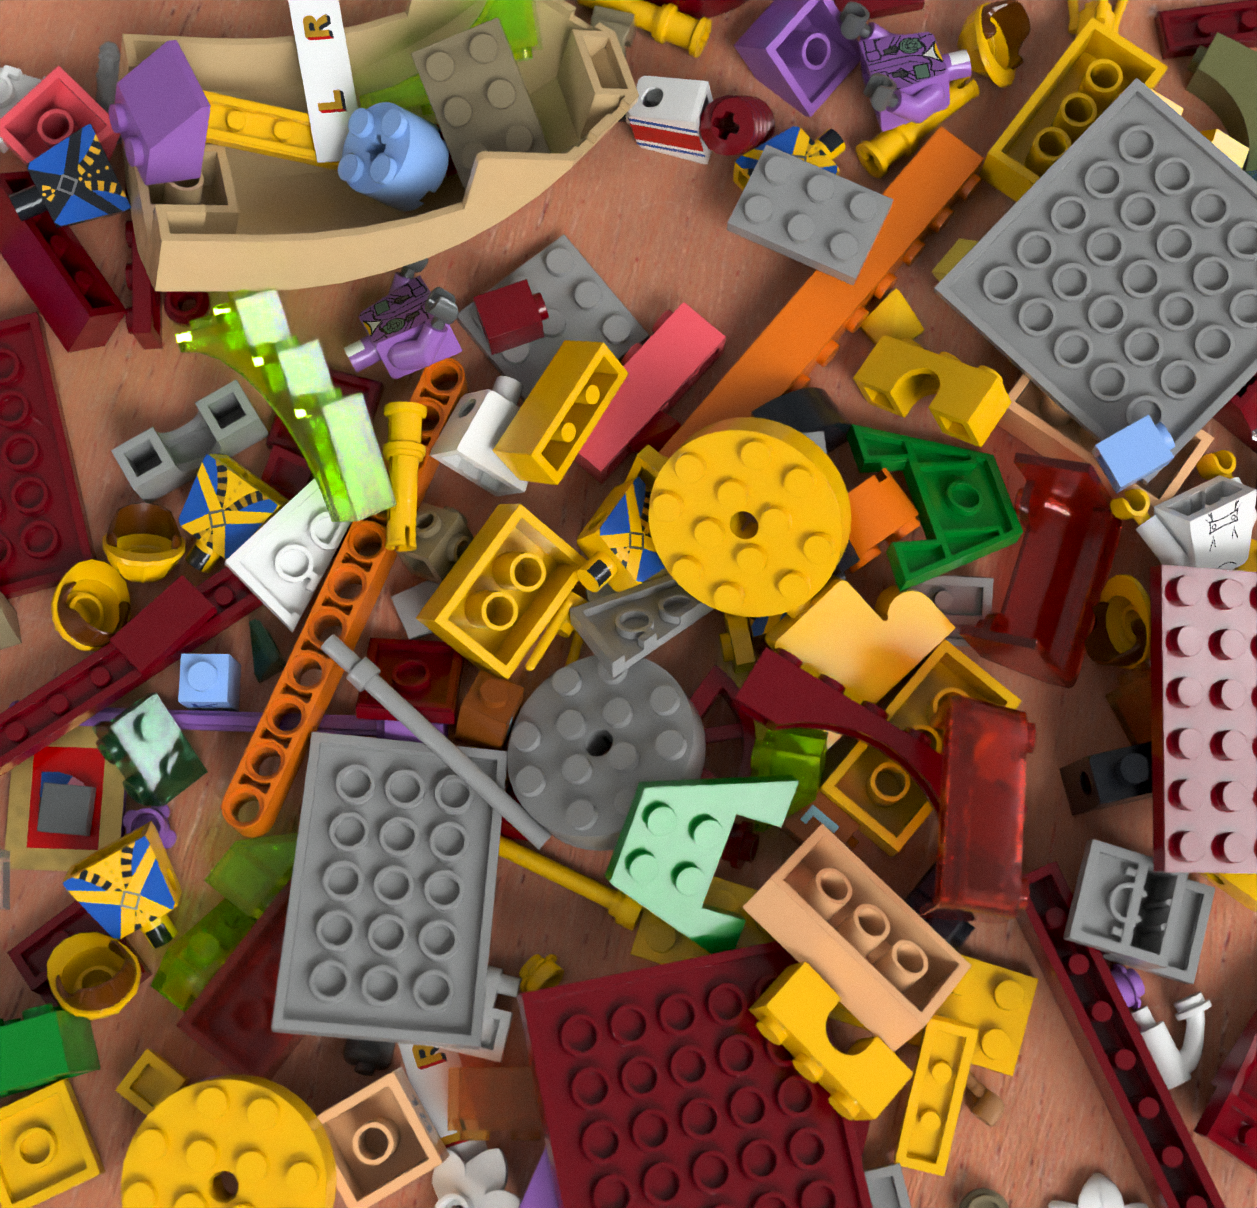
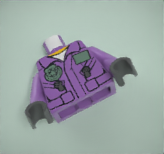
(902, 72)
(407, 326)

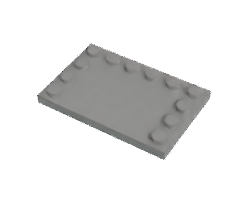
(390, 896)

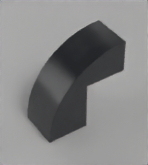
(808, 412)

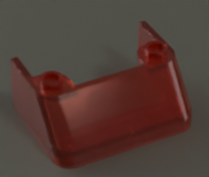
(1056, 573)
(981, 811)

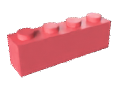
(657, 380)

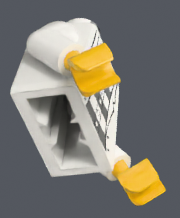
(1200, 526)

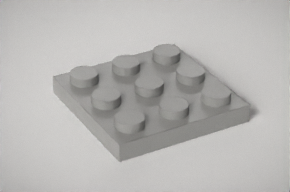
(578, 310)

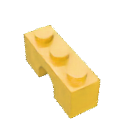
(966, 399)
(796, 1015)

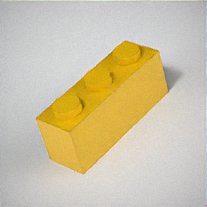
(561, 412)

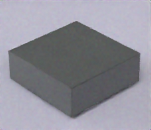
(66, 809)

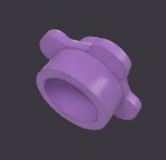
(159, 816)

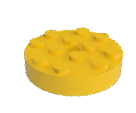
(778, 480)
(235, 1127)

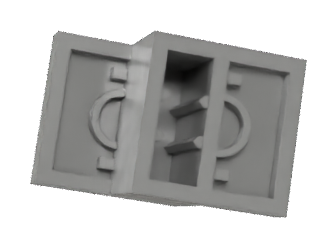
(1139, 914)

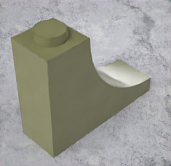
(1228, 84)

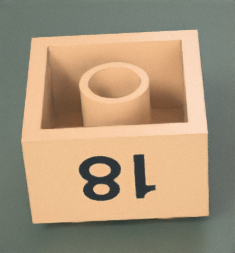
(381, 1140)

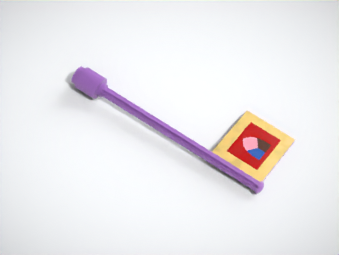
(78, 762)

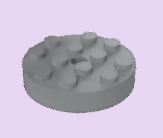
(568, 727)

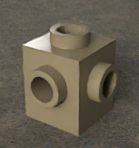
(439, 540)

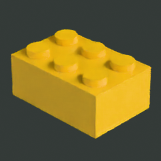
(503, 590)

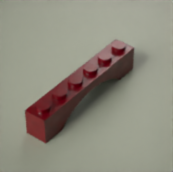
(790, 698)

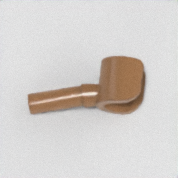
(988, 1106)

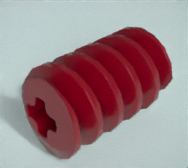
(719, 127)

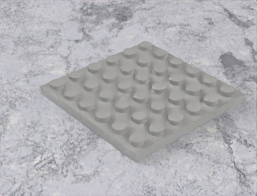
(1124, 275)

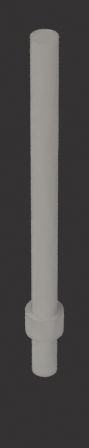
(365, 675)

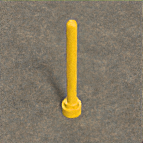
(619, 904)

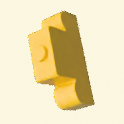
(856, 645)

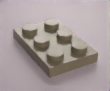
(479, 96)

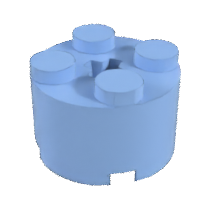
(393, 156)

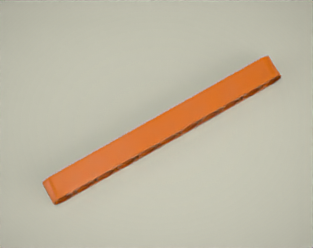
(327, 612)

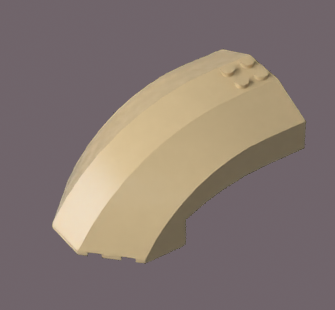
(299, 225)

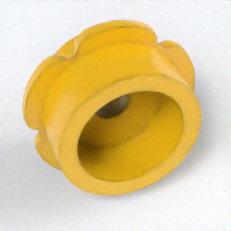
(540, 973)

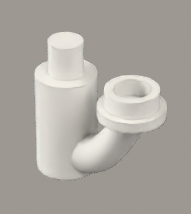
(1173, 1064)

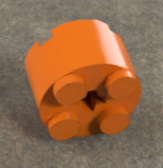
(879, 513)

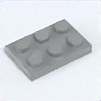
(809, 214)

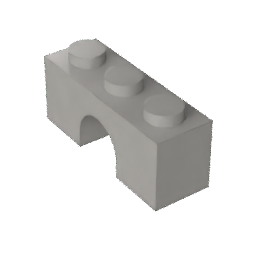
(164, 461)

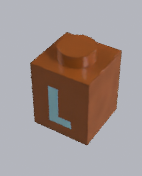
(489, 712)
(822, 810)

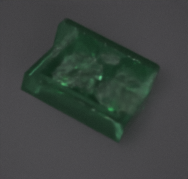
(149, 752)

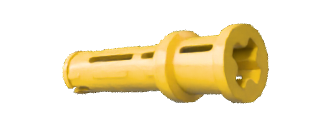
(663, 22)
(903, 140)
(403, 453)

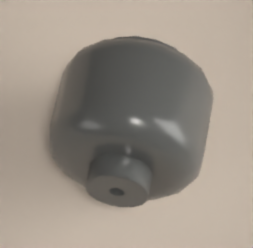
(368, 1055)

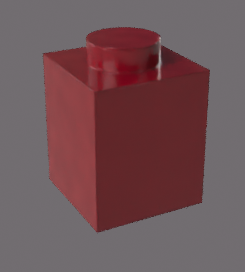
(511, 316)

